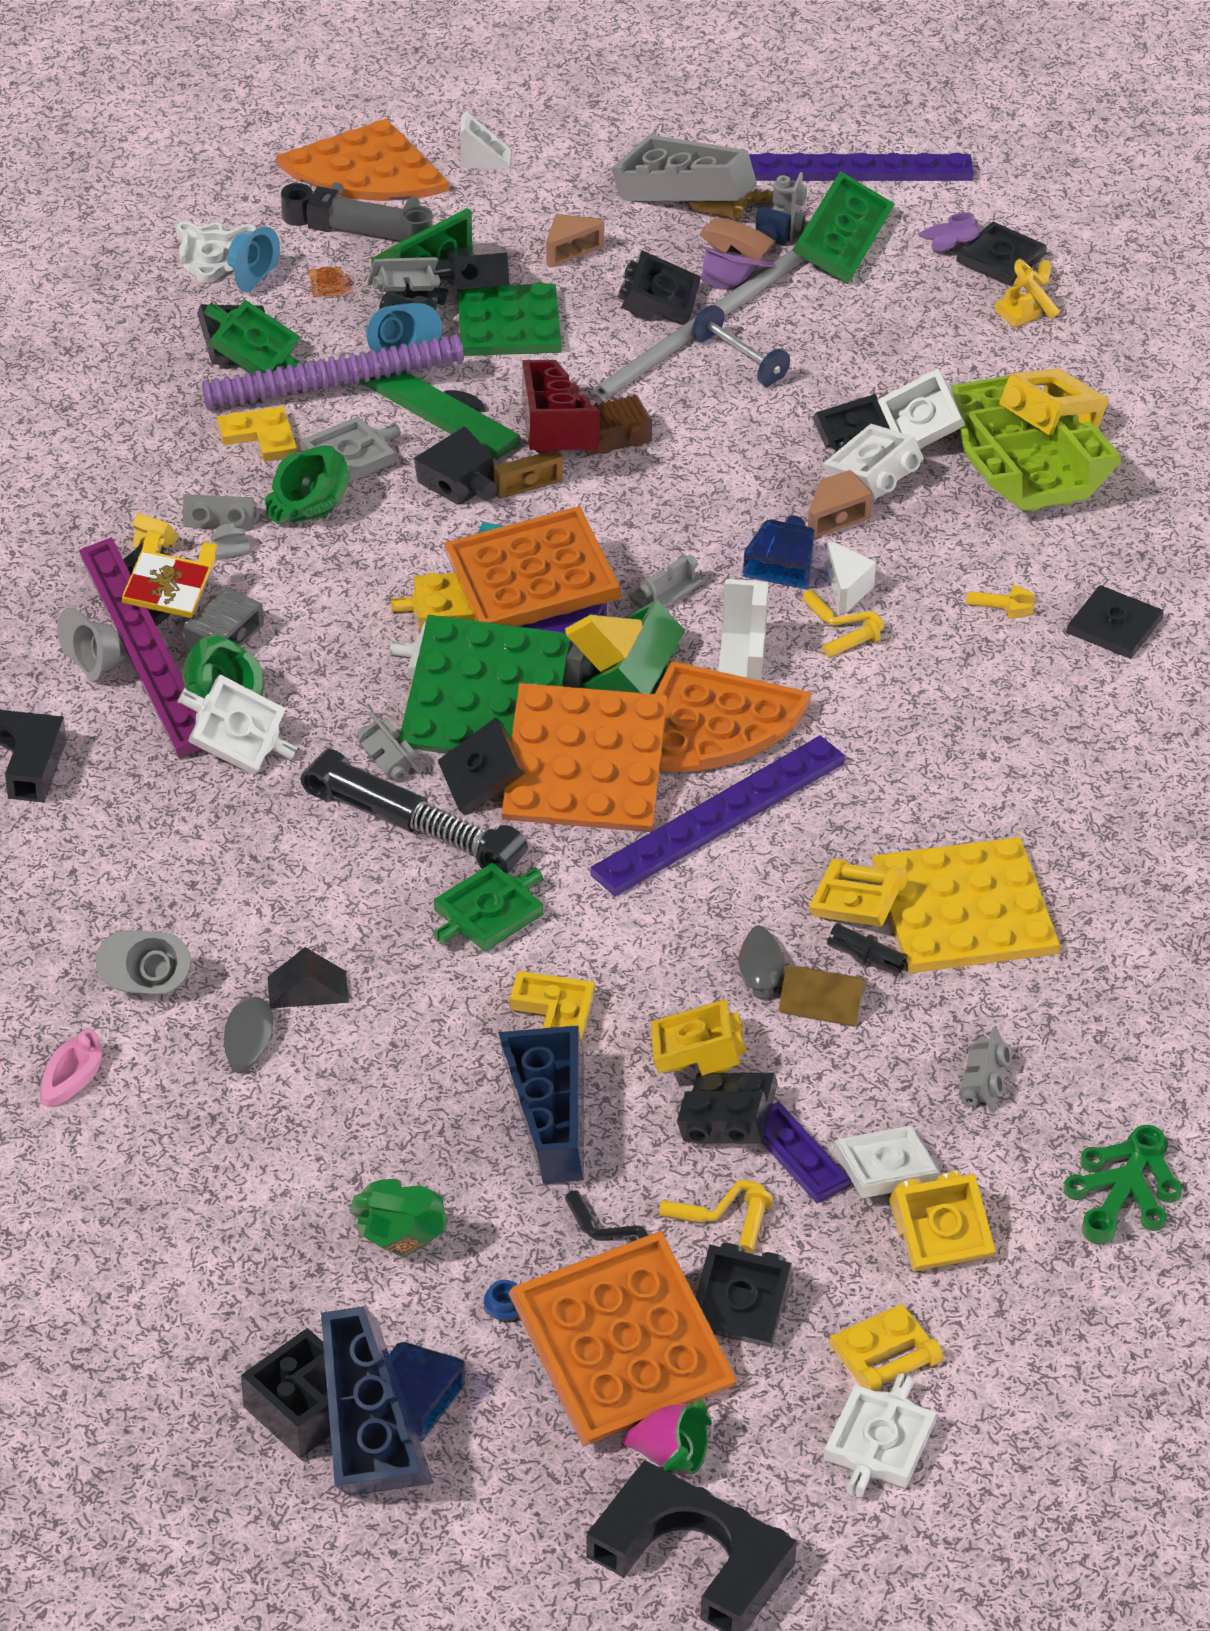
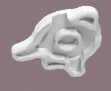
(206, 249)

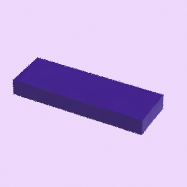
(802, 1156)

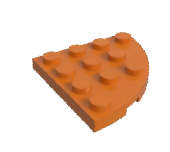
(368, 163)
(722, 717)

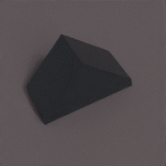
(307, 981)

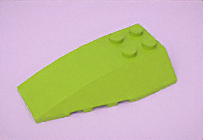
(1023, 460)

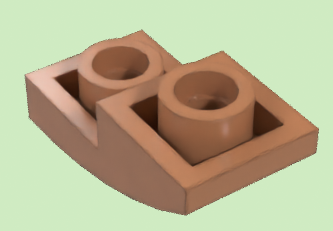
(726, 233)

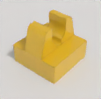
(1017, 307)
(144, 523)

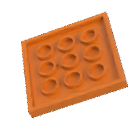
(533, 569)
(586, 757)
(622, 1337)

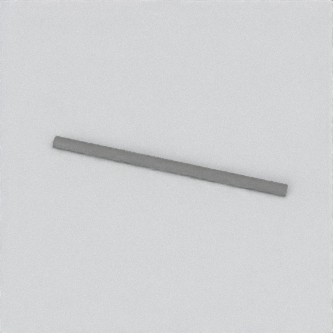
(684, 334)

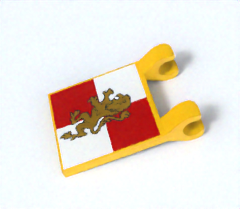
(168, 581)

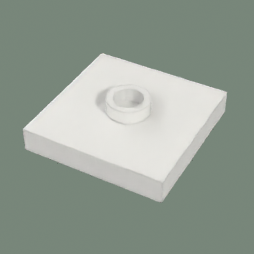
(884, 1159)

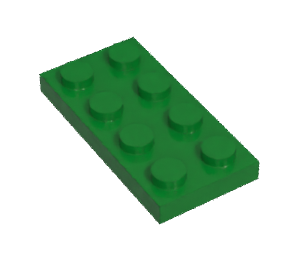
(843, 227)

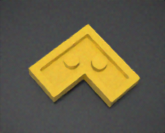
(266, 426)
(559, 998)

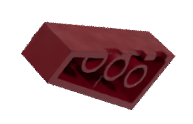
(555, 410)

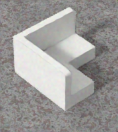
(744, 628)

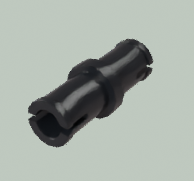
(867, 949)

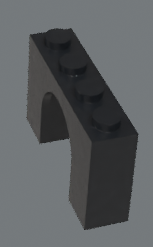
(36, 752)
(661, 1503)

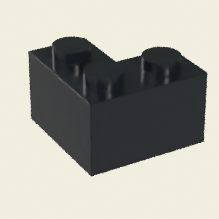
(288, 1393)

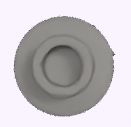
(230, 541)

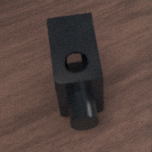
(485, 266)
(457, 468)

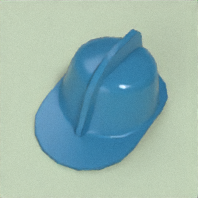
(253, 256)
(403, 325)

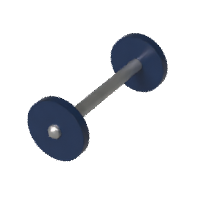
(710, 323)

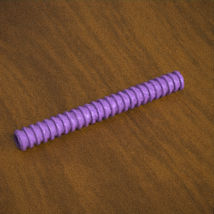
(333, 372)

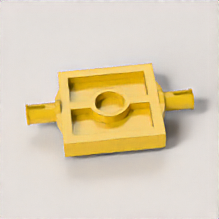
(436, 596)

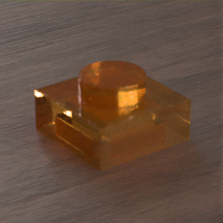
(327, 281)

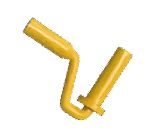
(1032, 281)
(871, 621)
(756, 1198)

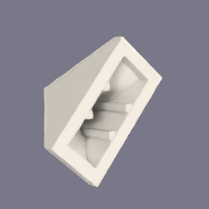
(480, 147)
(849, 575)

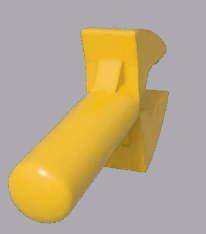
(1008, 602)

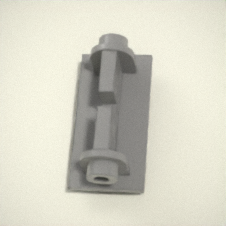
(792, 196)
(396, 273)
(214, 511)
(670, 584)
(397, 757)
(986, 1071)

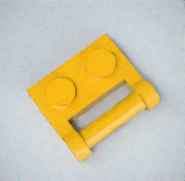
(855, 900)
(882, 1338)

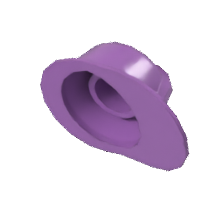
(728, 270)

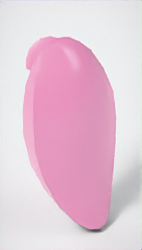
(71, 1068)

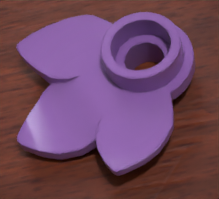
(961, 228)

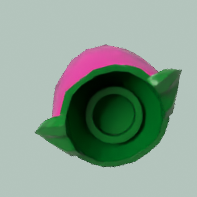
(665, 1432)

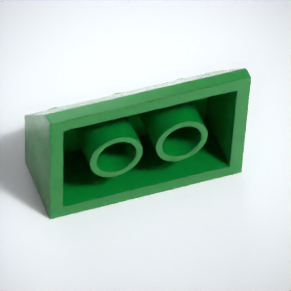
(433, 241)
(647, 657)

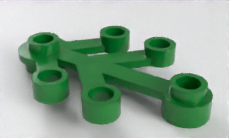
(1125, 1180)

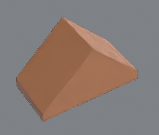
(573, 237)

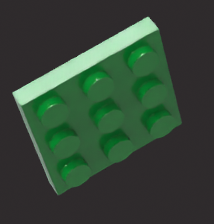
(509, 320)

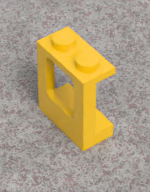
(1061, 397)

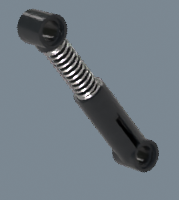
(336, 778)

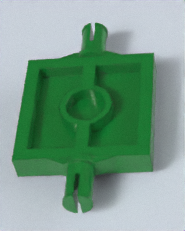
(252, 338)
(488, 906)

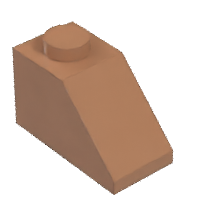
(839, 503)

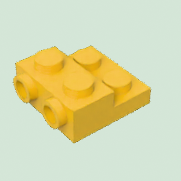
(699, 1035)
(942, 1221)

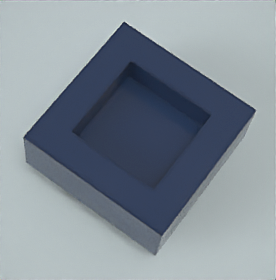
(774, 224)

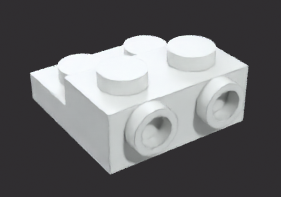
(923, 409)
(877, 458)

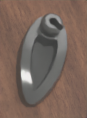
(761, 962)
(247, 1033)

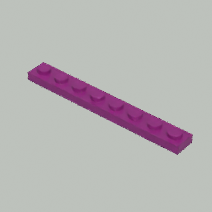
(142, 644)

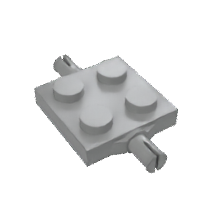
(359, 444)

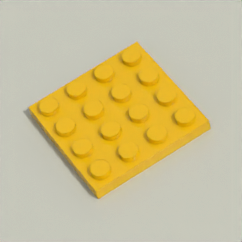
(968, 906)

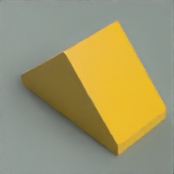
(604, 638)

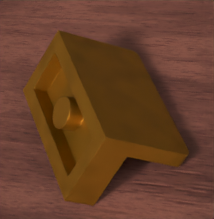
(528, 473)
(822, 995)

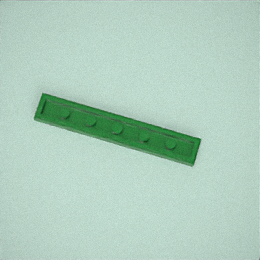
(444, 411)

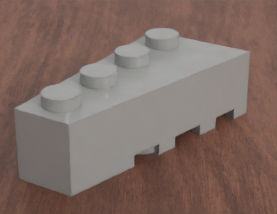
(683, 171)

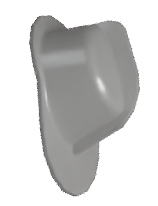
(89, 644)
(143, 962)

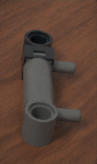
(328, 210)

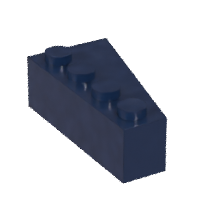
(549, 1091)
(368, 1415)

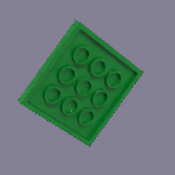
(472, 675)

